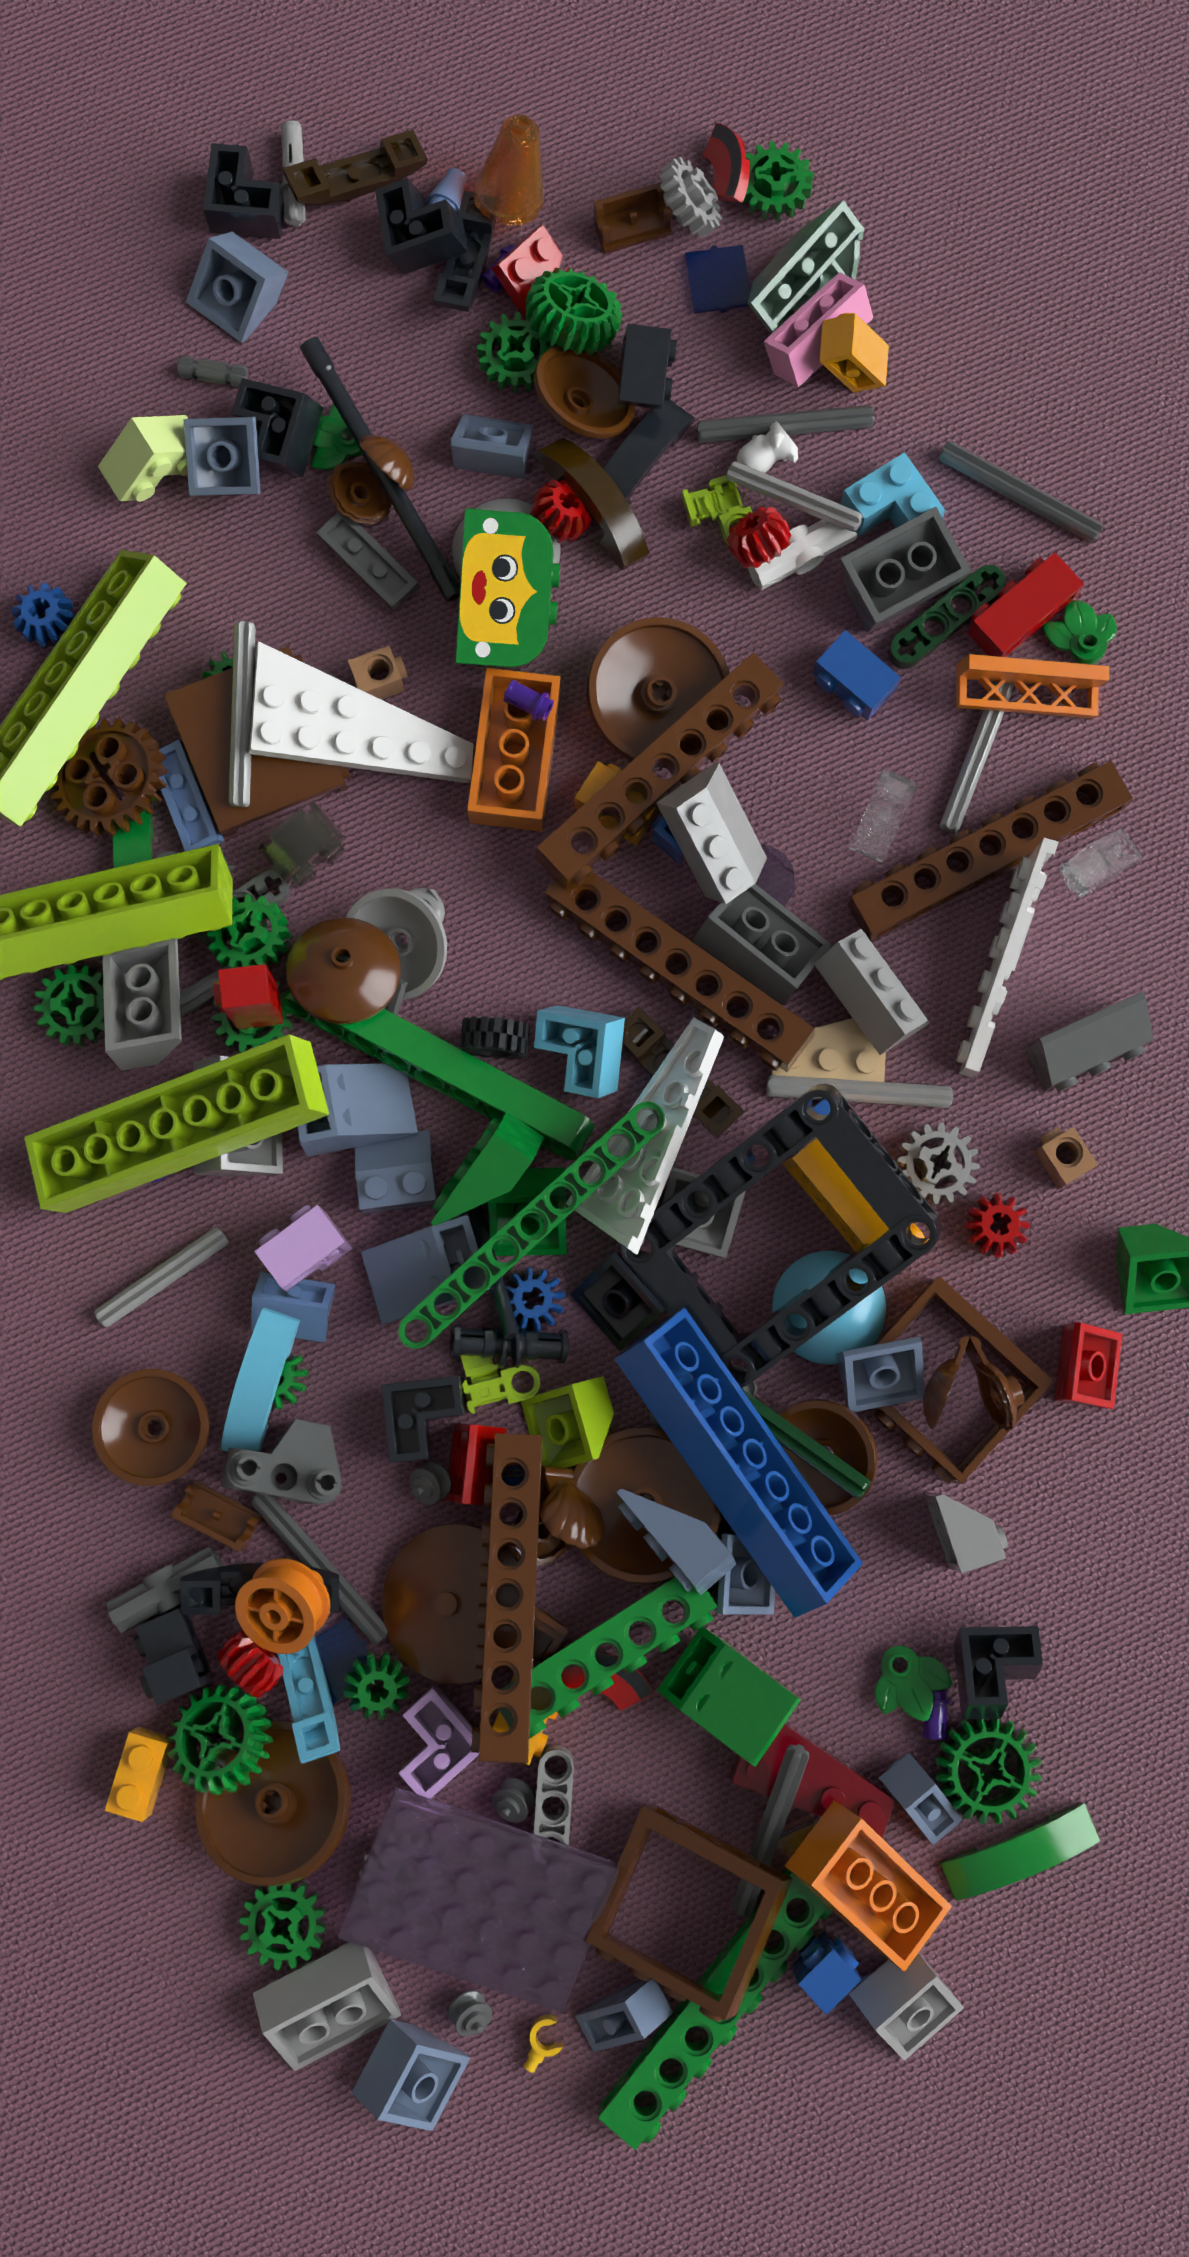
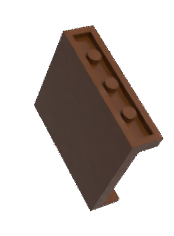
(204, 723)

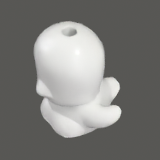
(767, 449)

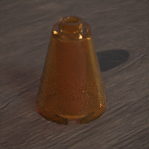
(512, 174)

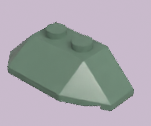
(806, 264)

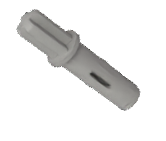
(291, 154)

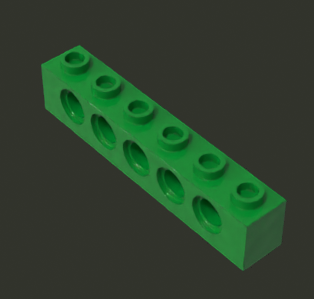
(615, 1632)

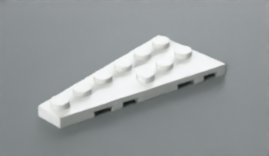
(326, 721)
(1005, 950)
(630, 1196)

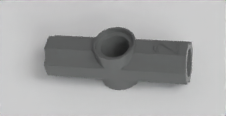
(158, 1591)

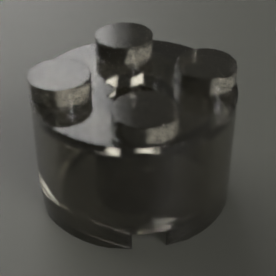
(302, 845)

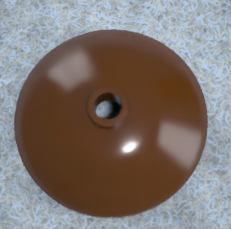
(582, 392)
(349, 989)
(124, 1420)
(848, 1438)

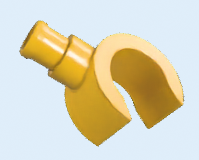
(539, 2050)

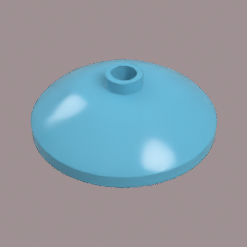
(852, 1330)

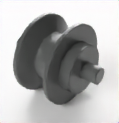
(430, 1483)
(513, 1800)
(470, 2013)

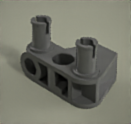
(304, 1457)

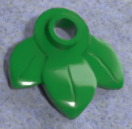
(333, 442)
(1080, 629)
(913, 1687)

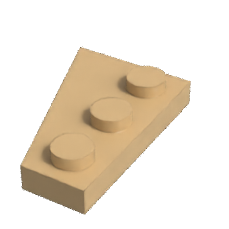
(839, 1053)

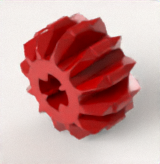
(560, 511)
(759, 537)
(1009, 1231)
(250, 1665)

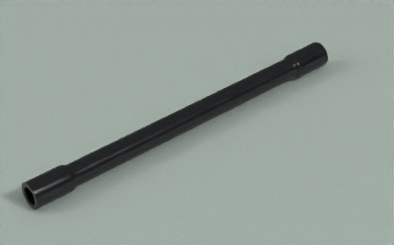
(325, 371)

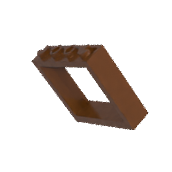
(998, 1344)
(722, 1854)

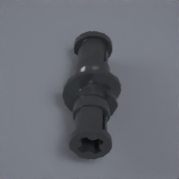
(491, 1343)

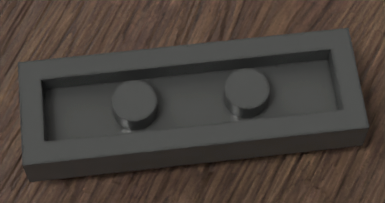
(368, 560)

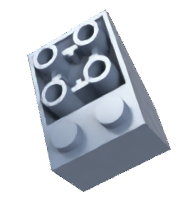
(364, 1108)
(417, 1263)
(688, 1542)

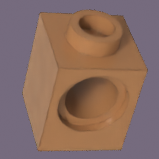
(364, 666)
(1081, 1161)

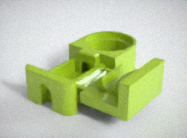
(715, 502)
(486, 1382)

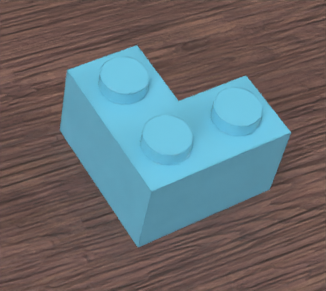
(892, 493)
(591, 1044)

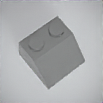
(965, 1535)
(906, 2005)

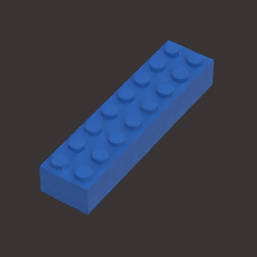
(740, 1463)

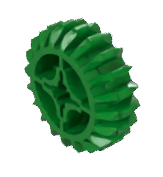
(573, 311)
(207, 1773)
(981, 1786)

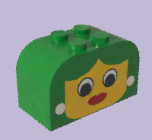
(505, 589)

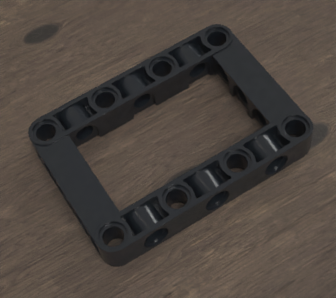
(869, 1170)

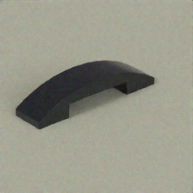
(463, 273)
(647, 445)
(210, 1588)

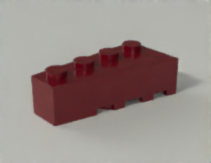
(823, 1781)

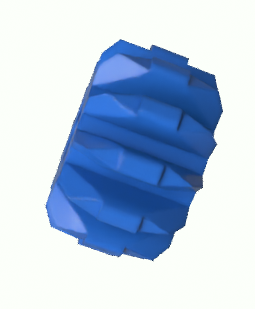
(35, 603)
(527, 1287)

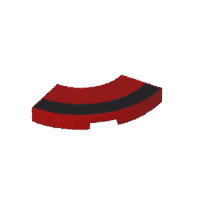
(730, 164)
(626, 1688)

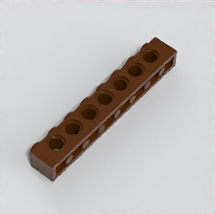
(748, 679)
(1108, 797)
(701, 967)
(525, 1453)

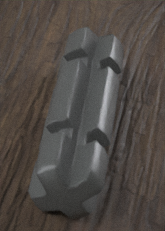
(211, 371)

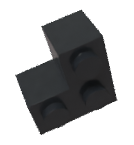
(236, 201)
(415, 232)
(644, 366)
(285, 422)
(411, 1406)
(173, 1655)
(987, 1659)

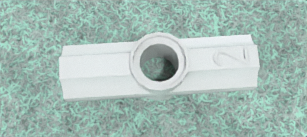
(805, 552)

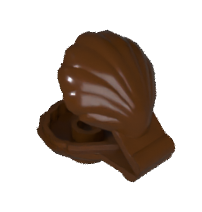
(360, 478)
(999, 1393)
(564, 1515)

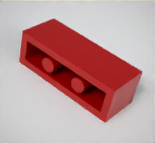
(1024, 606)
(248, 996)

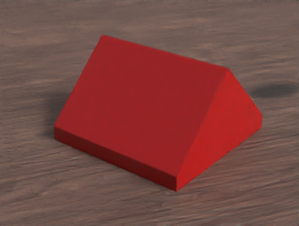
(1088, 1365)
(468, 1462)

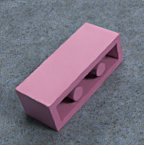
(797, 342)

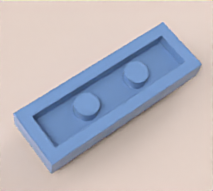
(187, 800)

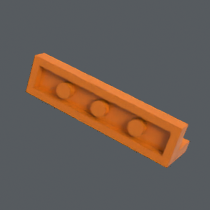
(1033, 673)

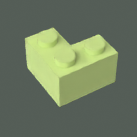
(145, 454)

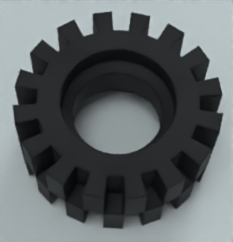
(494, 1037)

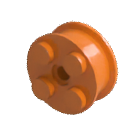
(282, 1606)

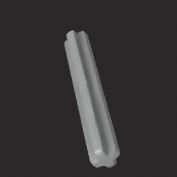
(794, 496)
(161, 1277)

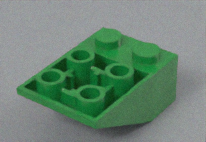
(489, 1167)
(728, 1695)

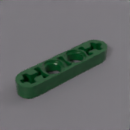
(946, 616)

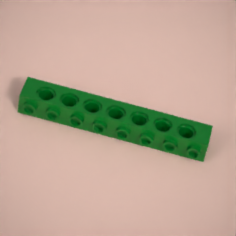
(640, 2123)

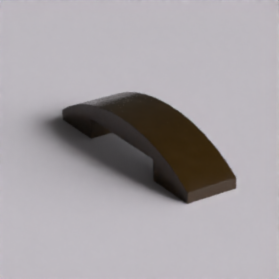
(357, 174)
(600, 496)
(650, 1047)

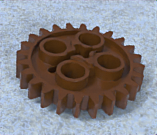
(136, 755)

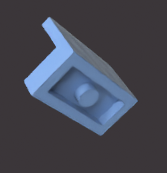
(305, 1301)

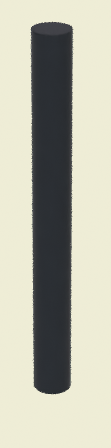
(498, 1289)

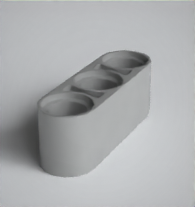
(554, 1785)

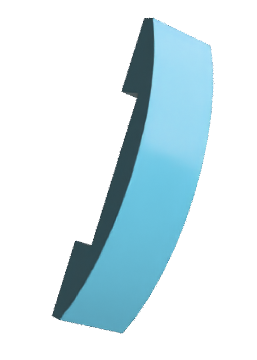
(258, 1381)
(310, 1703)

